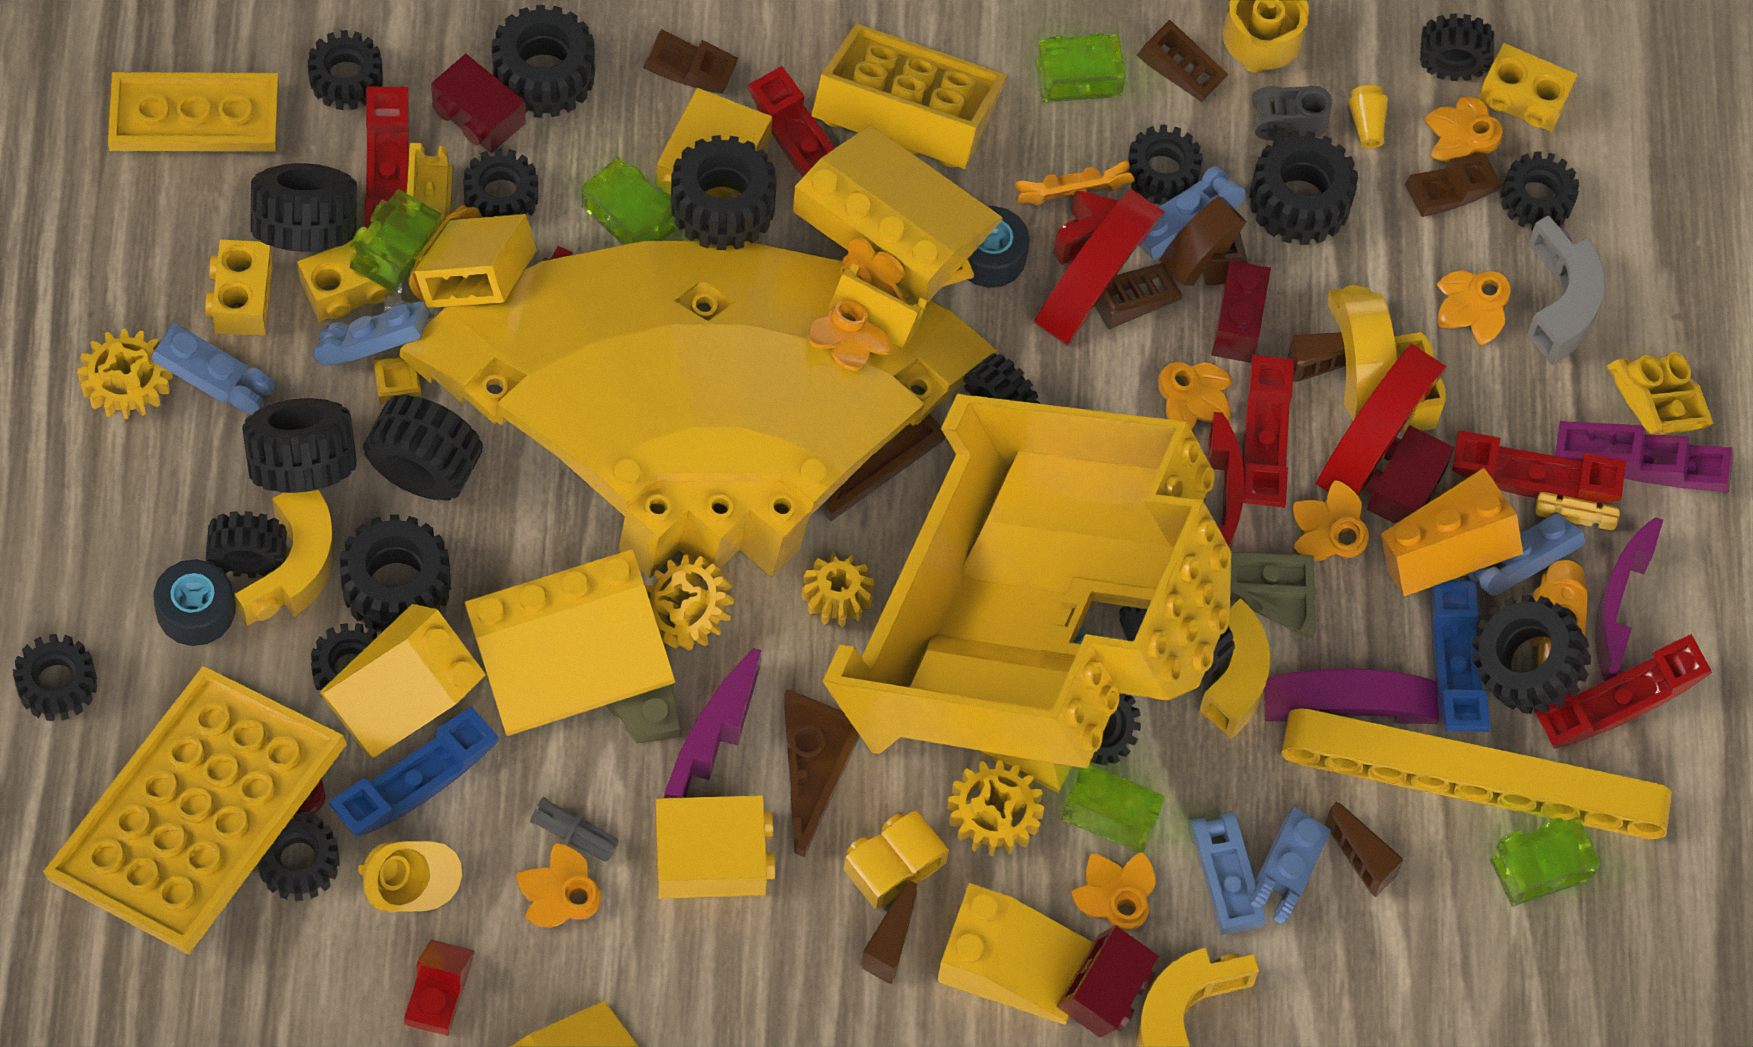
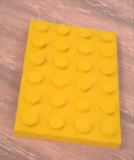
(195, 809)

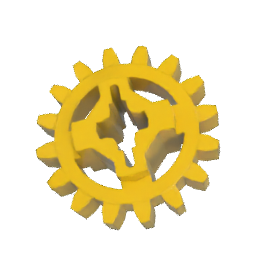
(109, 384)
(688, 603)
(982, 820)

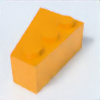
(1452, 536)

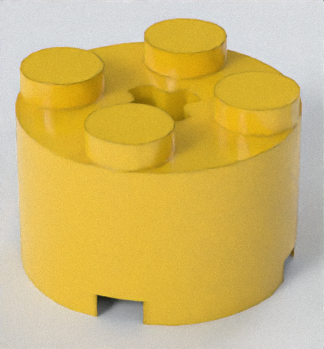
(1265, 32)

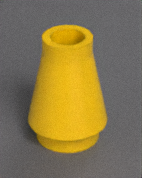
(1369, 111)

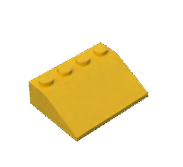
(910, 94)
(896, 204)
(569, 642)

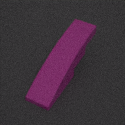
(1649, 457)
(718, 721)

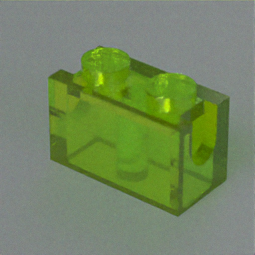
(1080, 68)
(627, 204)
(393, 240)
(1113, 808)
(1544, 860)

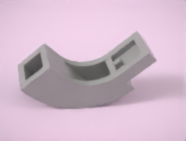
(1577, 267)

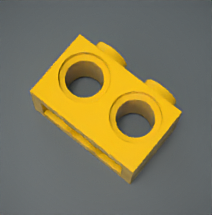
(1529, 82)
(333, 269)
(244, 287)

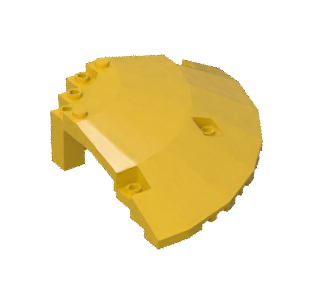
(685, 418)

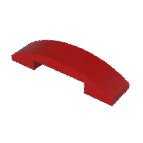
(791, 121)
(386, 145)
(1097, 266)
(1381, 419)
(1267, 431)
(1226, 456)
(1529, 473)
(1627, 694)

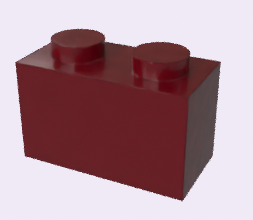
(478, 103)
(1241, 311)
(1410, 476)
(1109, 982)

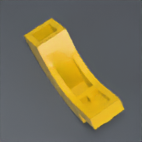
(1366, 339)
(306, 567)
(1239, 690)
(1182, 986)

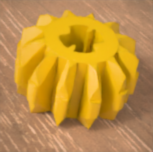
(821, 593)

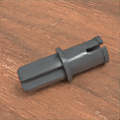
(574, 830)

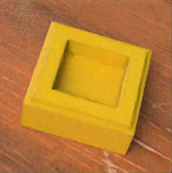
(396, 378)

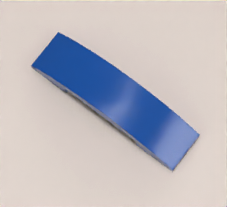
(1459, 688)
(417, 777)

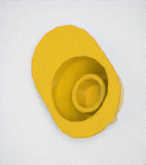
(410, 875)

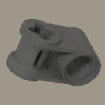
(1289, 111)

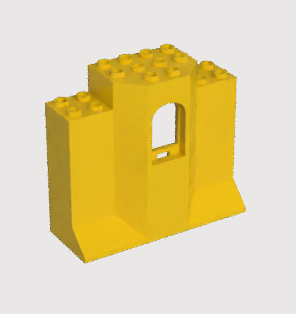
(1015, 549)

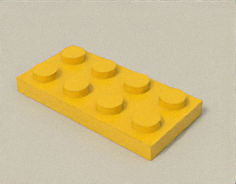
(193, 111)

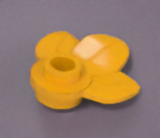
(1461, 129)
(875, 267)
(1470, 306)
(848, 335)
(1199, 396)
(1327, 521)
(1115, 886)
(554, 887)

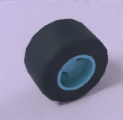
(1002, 253)
(197, 586)

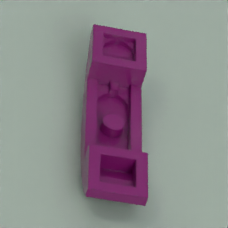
(1610, 636)
(1353, 693)

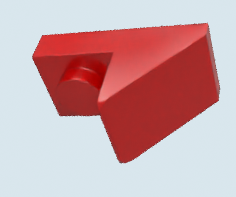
(1089, 213)
(438, 987)

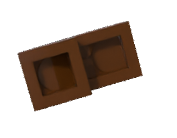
(690, 65)
(1456, 185)
(1206, 233)

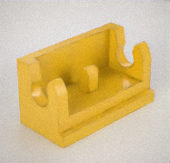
(430, 179)
(883, 310)

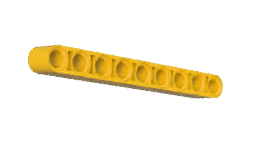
(1476, 773)

